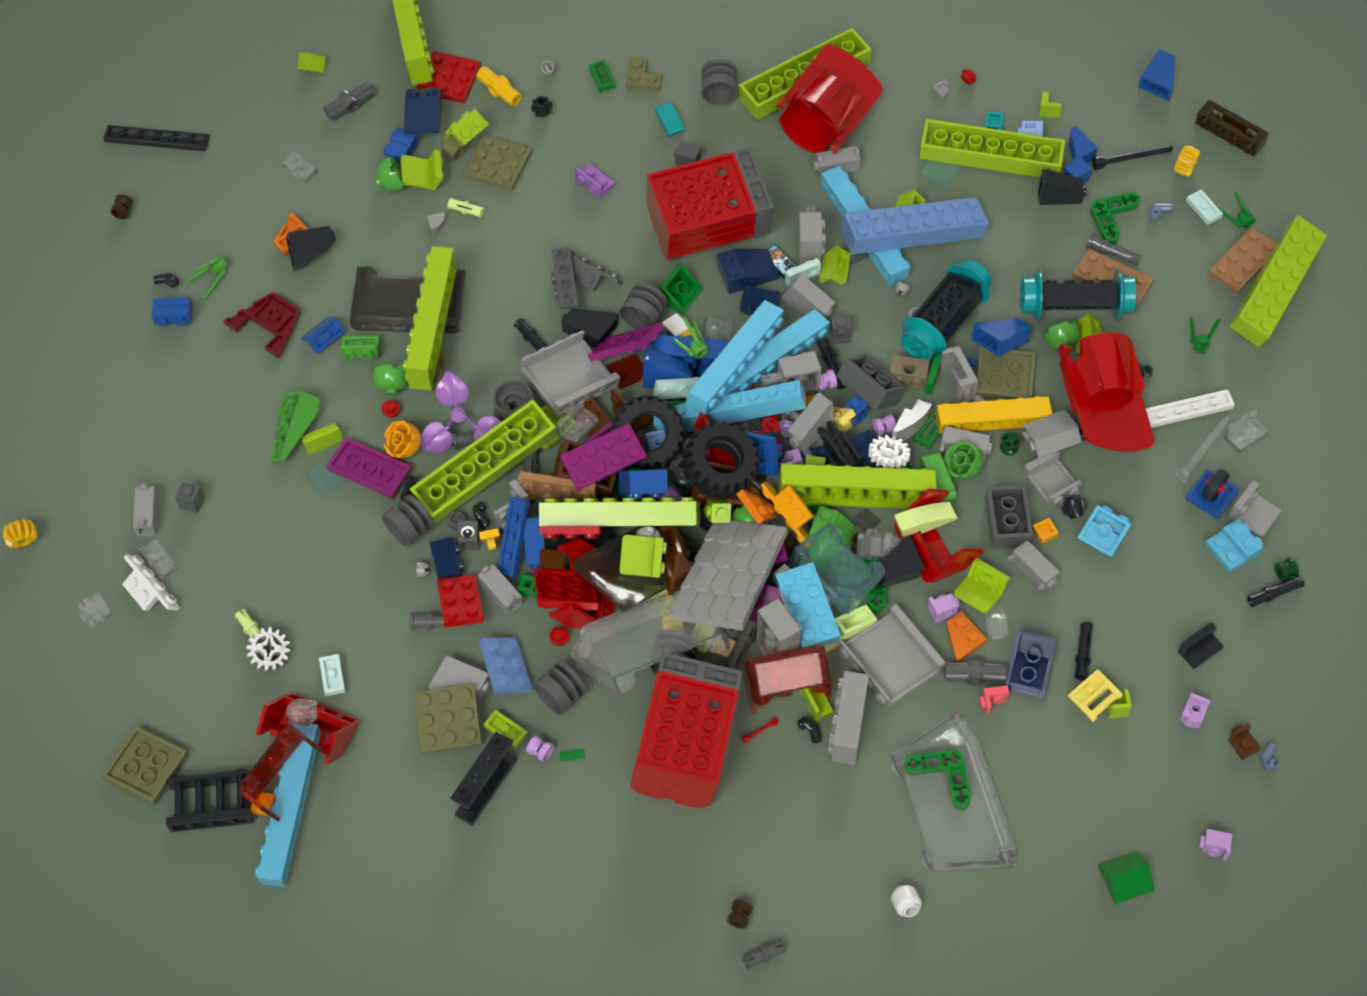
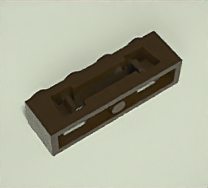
(1231, 128)

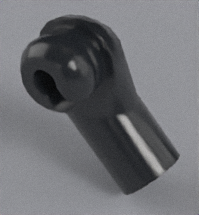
(167, 278)
(411, 481)
(479, 515)
(812, 727)

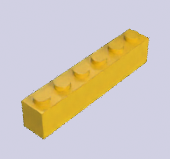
(992, 414)

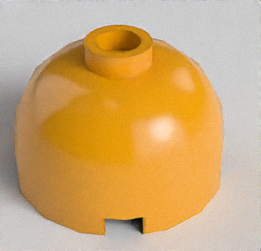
(402, 439)

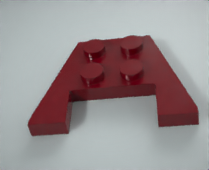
(271, 314)

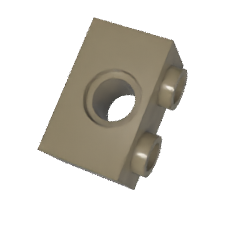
(917, 367)

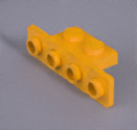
(791, 507)

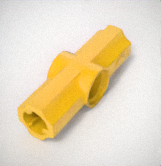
(499, 86)

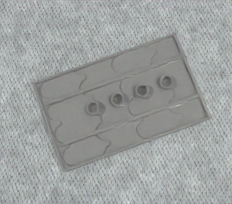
(728, 574)

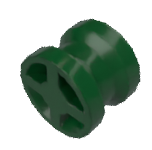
(1012, 439)
(1286, 569)

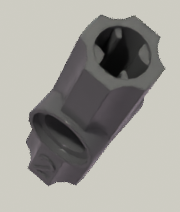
(348, 101)
(975, 672)

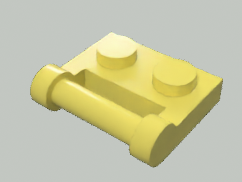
(1091, 690)

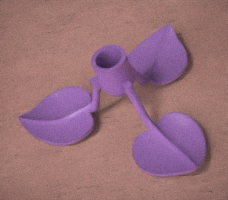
(452, 391)

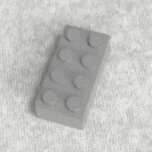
(777, 629)
(848, 717)

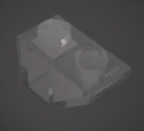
(876, 545)

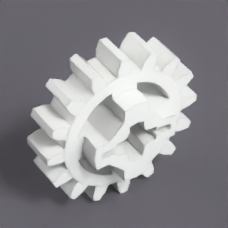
(889, 452)
(260, 649)

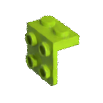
(467, 127)
(422, 172)
(642, 556)
(982, 586)

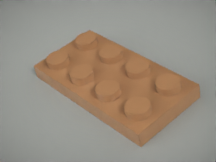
(1243, 260)
(1100, 267)
(550, 487)

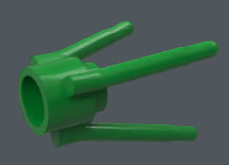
(1245, 218)
(1201, 342)

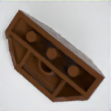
(676, 558)

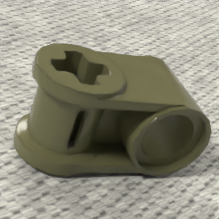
(454, 148)

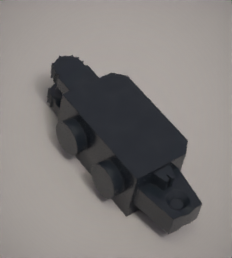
(840, 447)

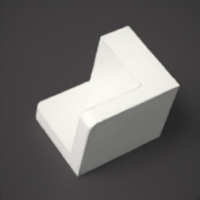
(674, 326)

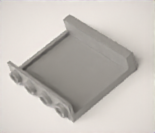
(566, 375)
(893, 657)

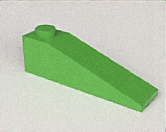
(295, 416)
(826, 515)

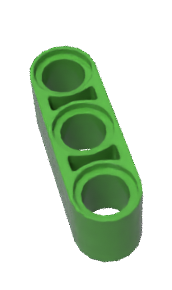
(943, 481)

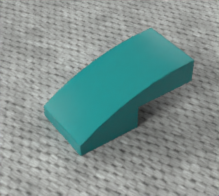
(669, 118)
(994, 120)

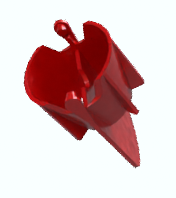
(828, 100)
(1106, 392)

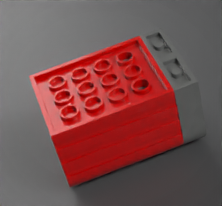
(708, 203)
(686, 731)

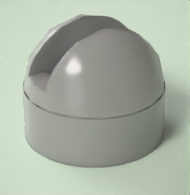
(548, 68)
(902, 287)
(420, 569)

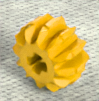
(1187, 160)
(20, 533)

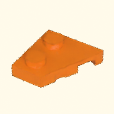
(292, 225)
(759, 508)
(964, 636)

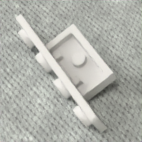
(145, 587)

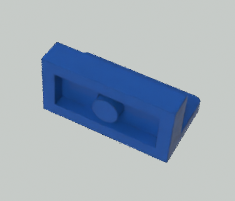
(323, 334)

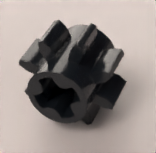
(541, 106)
(1073, 507)

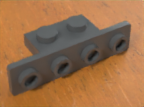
(590, 275)
(564, 278)

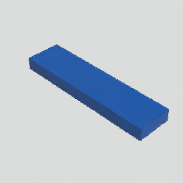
(513, 536)

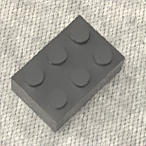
(871, 381)
(1008, 516)

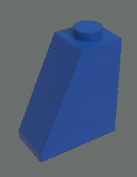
(1159, 75)
(1001, 335)
(661, 367)
(533, 542)

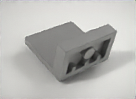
(1255, 510)
(501, 514)

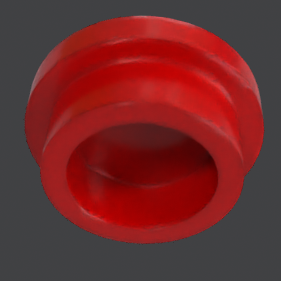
(968, 76)
(390, 408)
(559, 636)

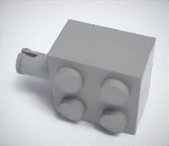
(811, 235)
(798, 367)

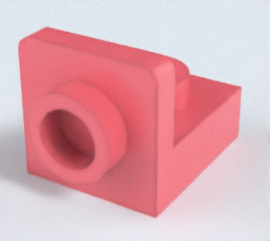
(993, 695)

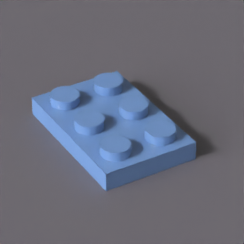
(505, 665)

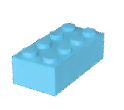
(808, 604)

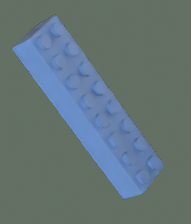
(913, 225)

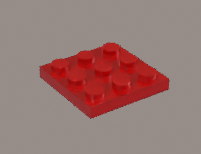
(453, 75)
(571, 531)
(563, 588)

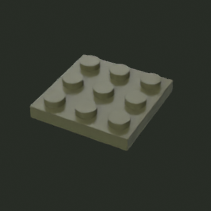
(497, 162)
(1005, 376)
(447, 718)
(144, 765)

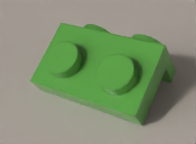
(360, 347)

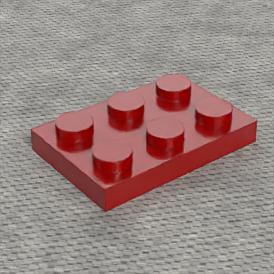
(460, 601)

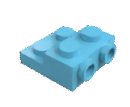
(1105, 530)
(1235, 545)

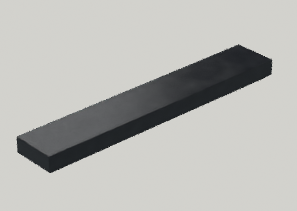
(156, 138)

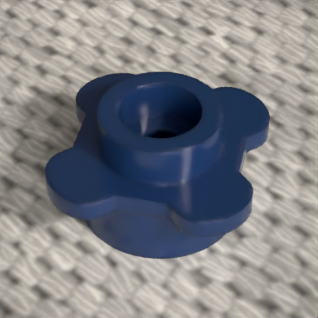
(820, 450)

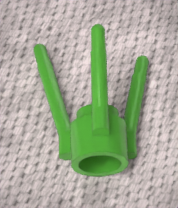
(216, 266)
(697, 346)

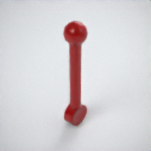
(773, 722)

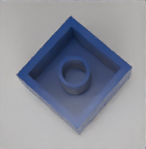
(647, 482)

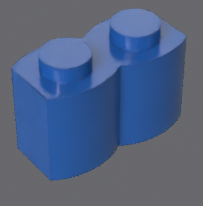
(401, 144)

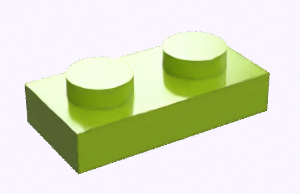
(505, 726)

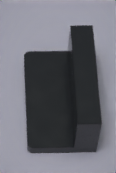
(1200, 646)

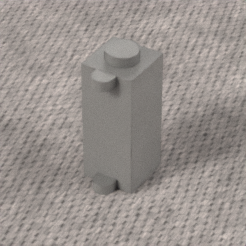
(847, 158)
(955, 435)
(145, 510)
(1035, 566)
(500, 589)

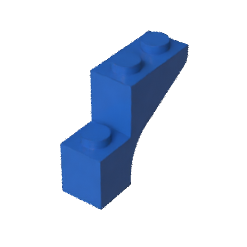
(1082, 152)

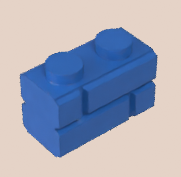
(172, 311)

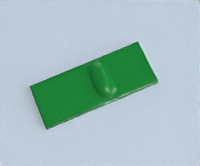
(572, 755)

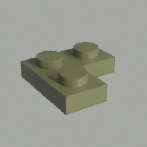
(640, 79)

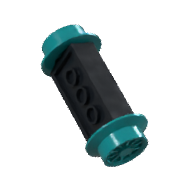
(1108, 295)
(946, 309)

